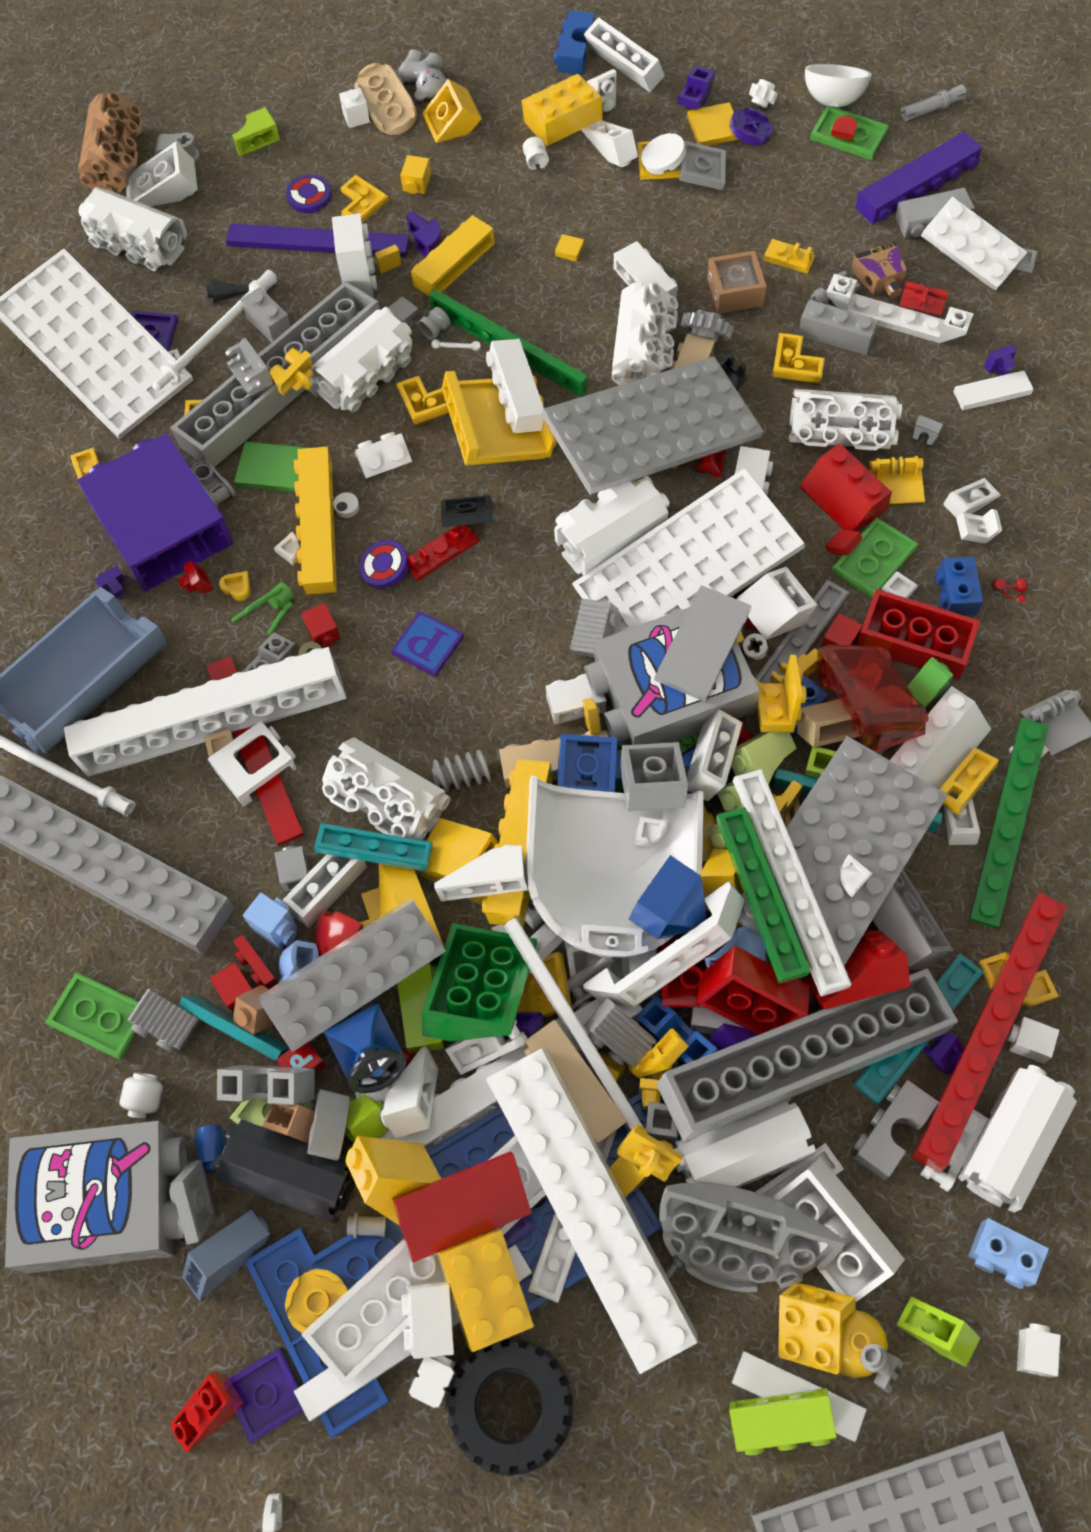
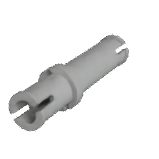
(941, 100)

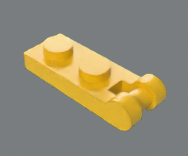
(968, 779)

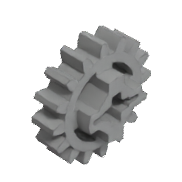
(707, 325)

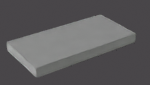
(703, 643)

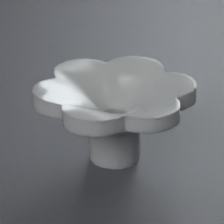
(581, 997)

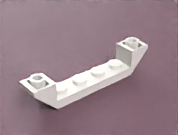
(898, 318)
(685, 952)

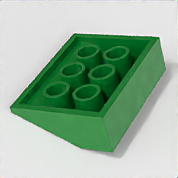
(475, 986)

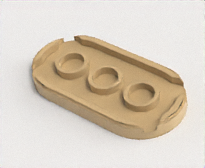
(386, 99)

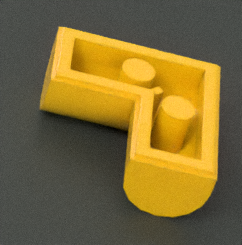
(792, 365)
(419, 403)

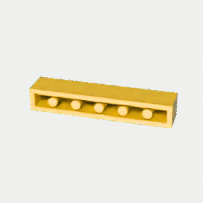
(316, 521)
(513, 831)

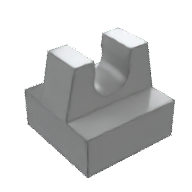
(929, 427)

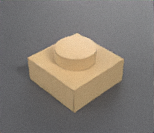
(217, 741)

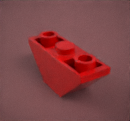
(206, 1410)

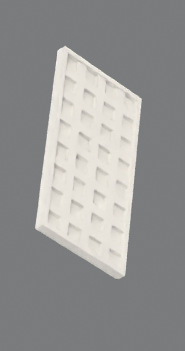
(90, 342)
(714, 542)

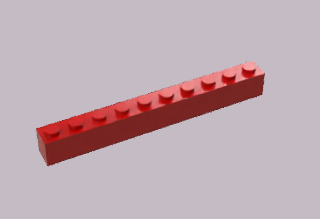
(988, 1034)

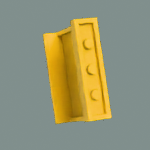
(483, 427)

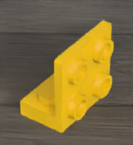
(781, 702)
(813, 1326)

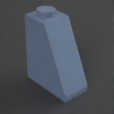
(224, 1253)

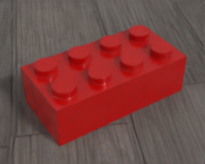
(918, 632)

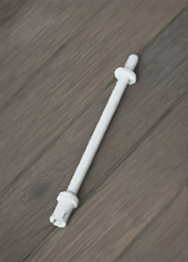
(171, 373)
(106, 796)

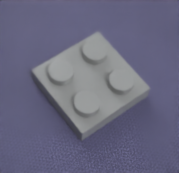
(703, 166)
(193, 1202)

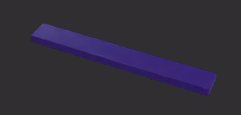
(305, 239)

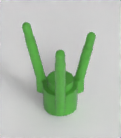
(278, 597)

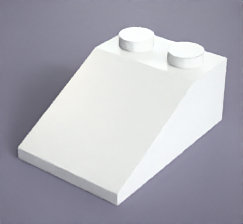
(163, 178)

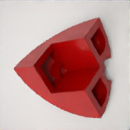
(333, 930)

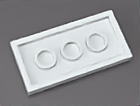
(974, 243)

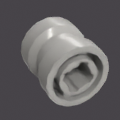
(434, 323)

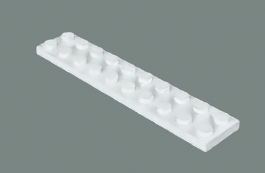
(371, 1310)

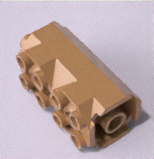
(109, 142)

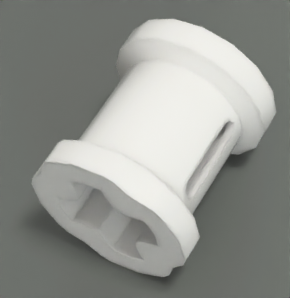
(747, 645)

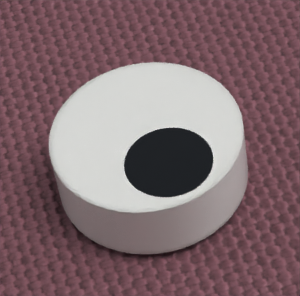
(346, 505)

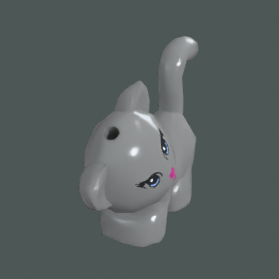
(425, 72)

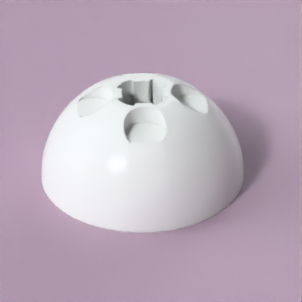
(836, 83)

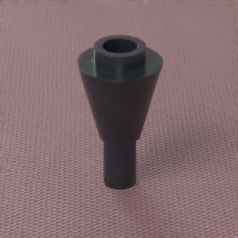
(222, 290)

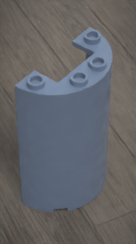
(75, 669)

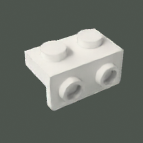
(382, 455)

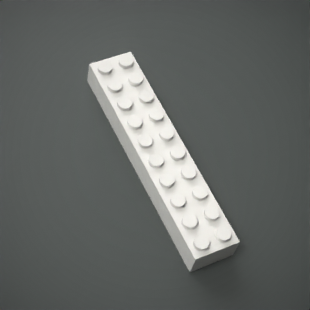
(196, 712)
(593, 1210)

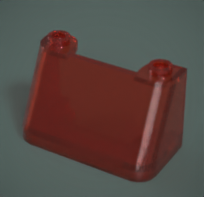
(872, 694)

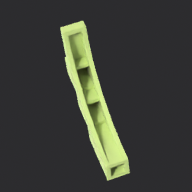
(760, 752)

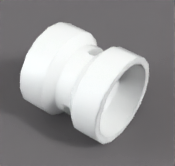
(535, 152)

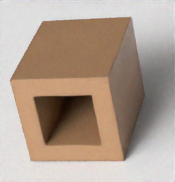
(250, 1013)

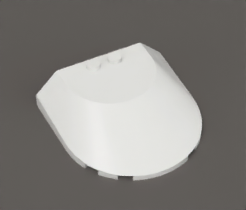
(589, 870)

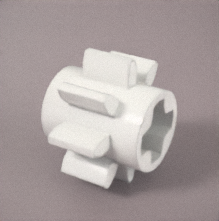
(763, 93)

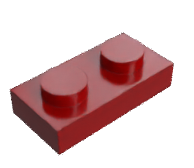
(247, 955)

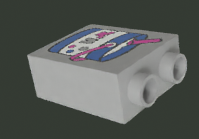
(650, 710)
(92, 1197)

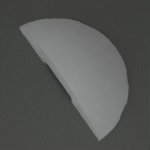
(742, 1236)

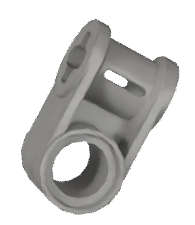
(166, 140)
(213, 483)

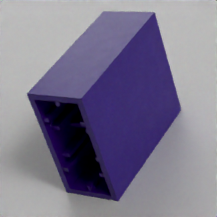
(155, 511)

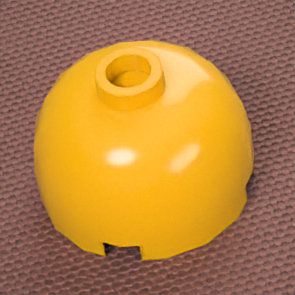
(857, 1332)

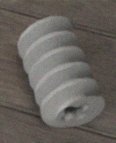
(460, 771)

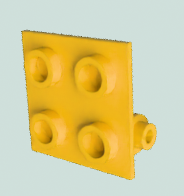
(901, 477)

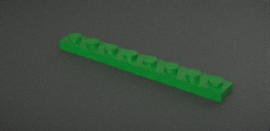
(488, 331)
(1008, 823)

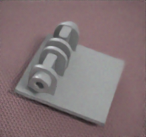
(1065, 720)

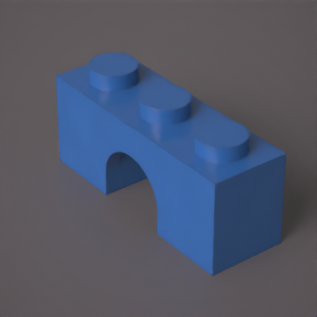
(572, 43)
(659, 1020)

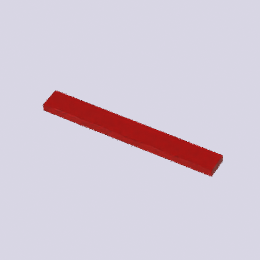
(255, 756)

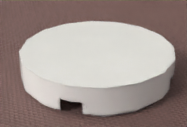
(663, 153)

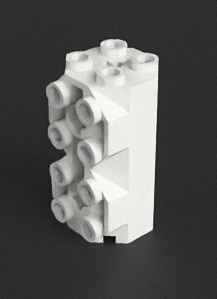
(130, 226)
(642, 332)
(361, 359)
(844, 418)
(604, 528)
(389, 793)
(1018, 1138)
(747, 1147)

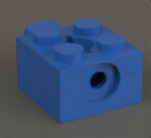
(588, 762)

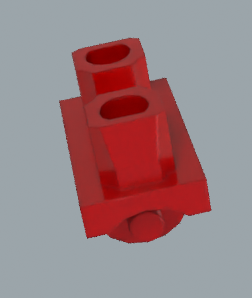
(923, 298)

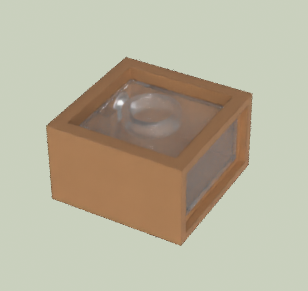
(736, 282)

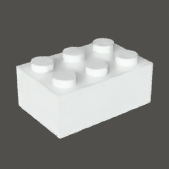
(354, 253)

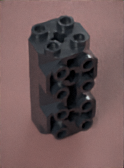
(283, 1171)

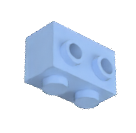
(271, 921)
(1008, 1254)

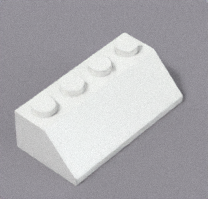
(949, 736)
(867, 1253)

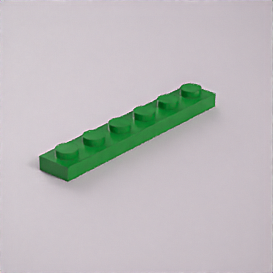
(763, 895)

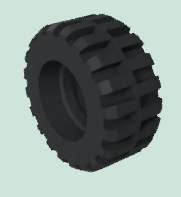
(465, 1418)

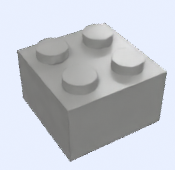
(653, 776)

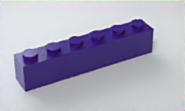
(918, 177)

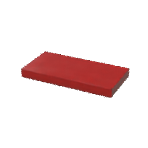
(461, 1206)

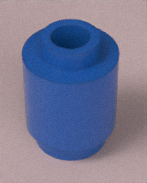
(209, 1143)

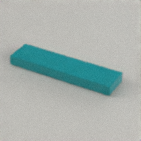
(373, 847)
(224, 1022)

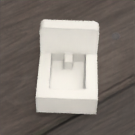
(979, 528)

